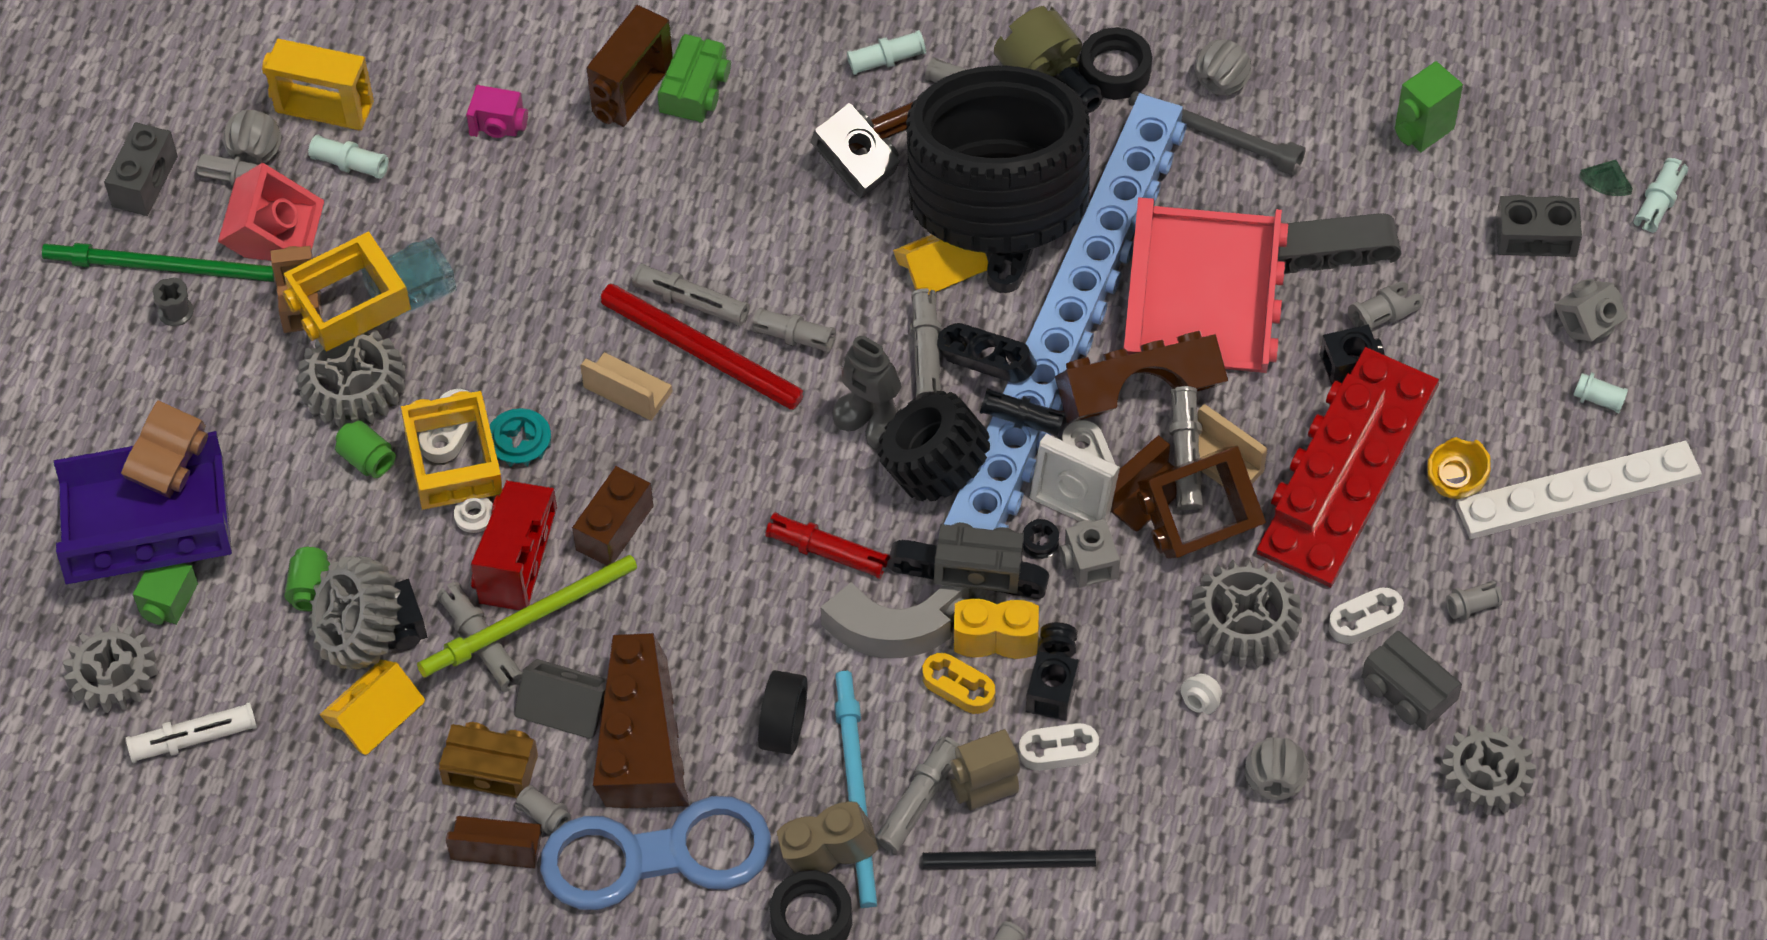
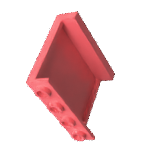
(1208, 277)

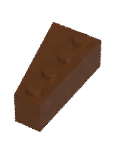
(638, 732)

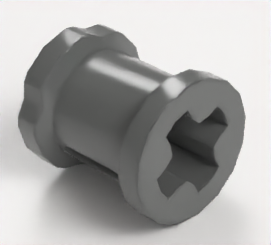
(172, 301)

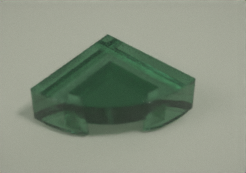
(1607, 178)

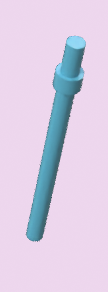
(848, 714)

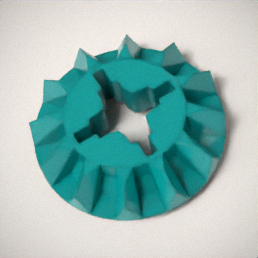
(509, 424)

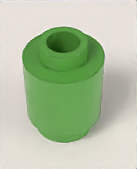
(364, 449)
(303, 574)

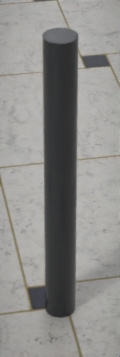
(1009, 859)

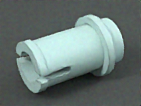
(1600, 392)

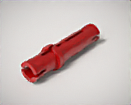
(811, 539)

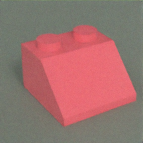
(269, 214)

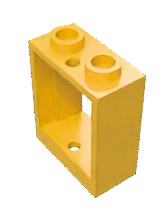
(324, 68)
(334, 266)
(460, 483)

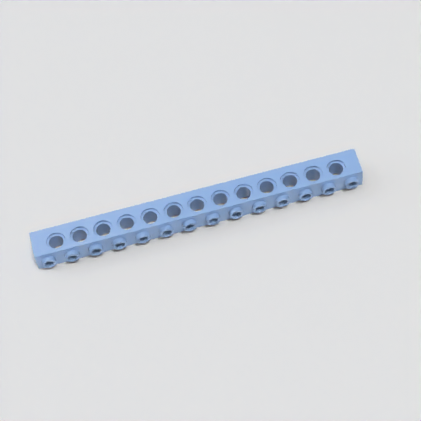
(1143, 147)

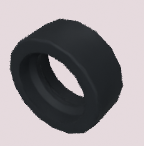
(1122, 40)
(782, 712)
(811, 882)

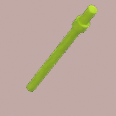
(460, 649)

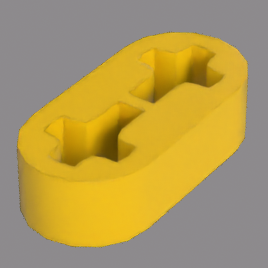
(953, 690)

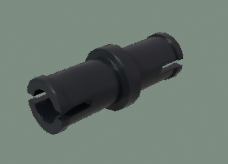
(1022, 412)

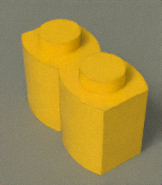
(996, 628)

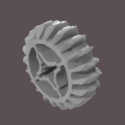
(359, 391)
(354, 612)
(1249, 632)

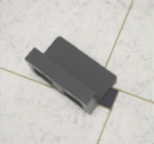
(560, 698)

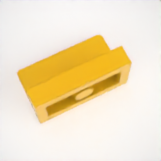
(939, 264)
(374, 705)

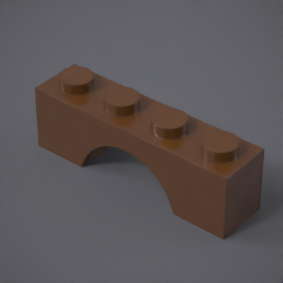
(1095, 387)

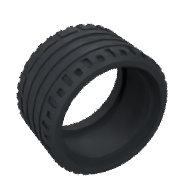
(998, 159)

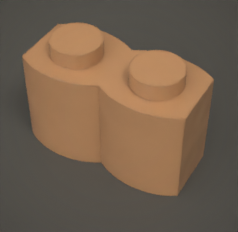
(164, 450)

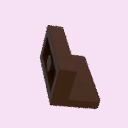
(1146, 463)
(494, 842)

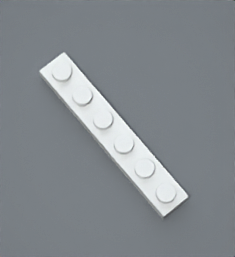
(1578, 489)

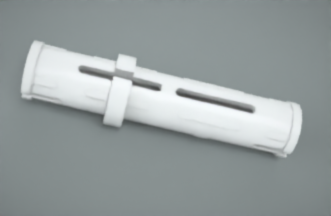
(141, 748)

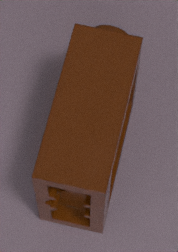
(629, 66)
(1237, 488)

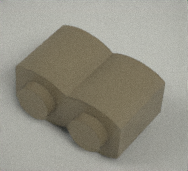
(985, 770)
(833, 837)

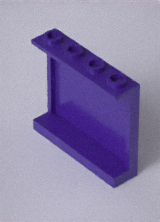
(126, 528)

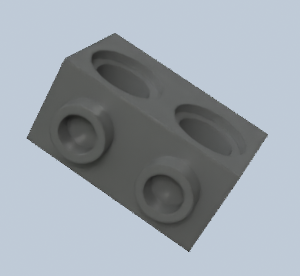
(1536, 227)

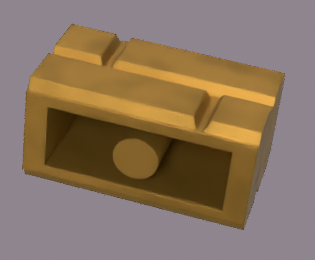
(488, 759)

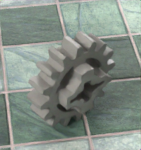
(122, 677)
(1481, 783)

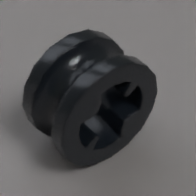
(1036, 550)
(1058, 638)

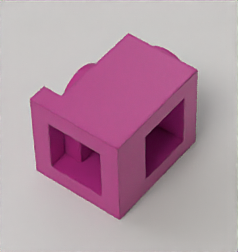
(496, 112)

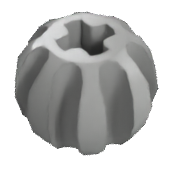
(1222, 67)
(252, 136)
(1276, 768)

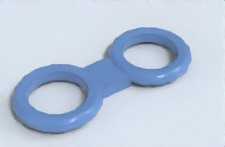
(655, 853)

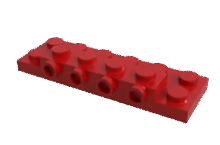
(1345, 465)

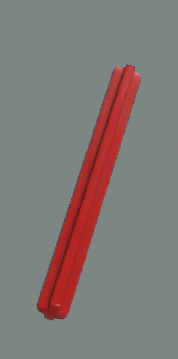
(702, 346)

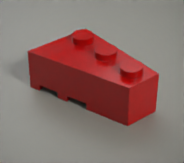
(513, 545)

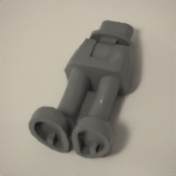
(872, 387)

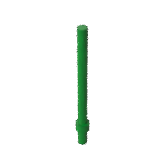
(84, 255)

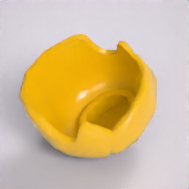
(1455, 460)

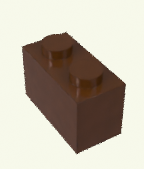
(613, 516)

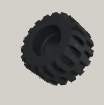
(933, 446)

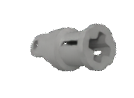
(1385, 306)

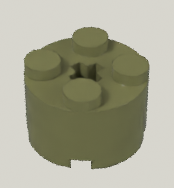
(1039, 42)

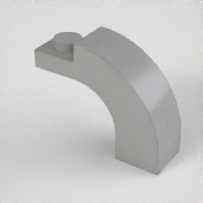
(890, 631)

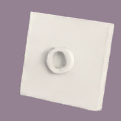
(1073, 481)

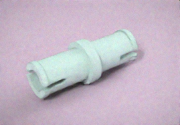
(886, 52)
(348, 156)
(1661, 194)

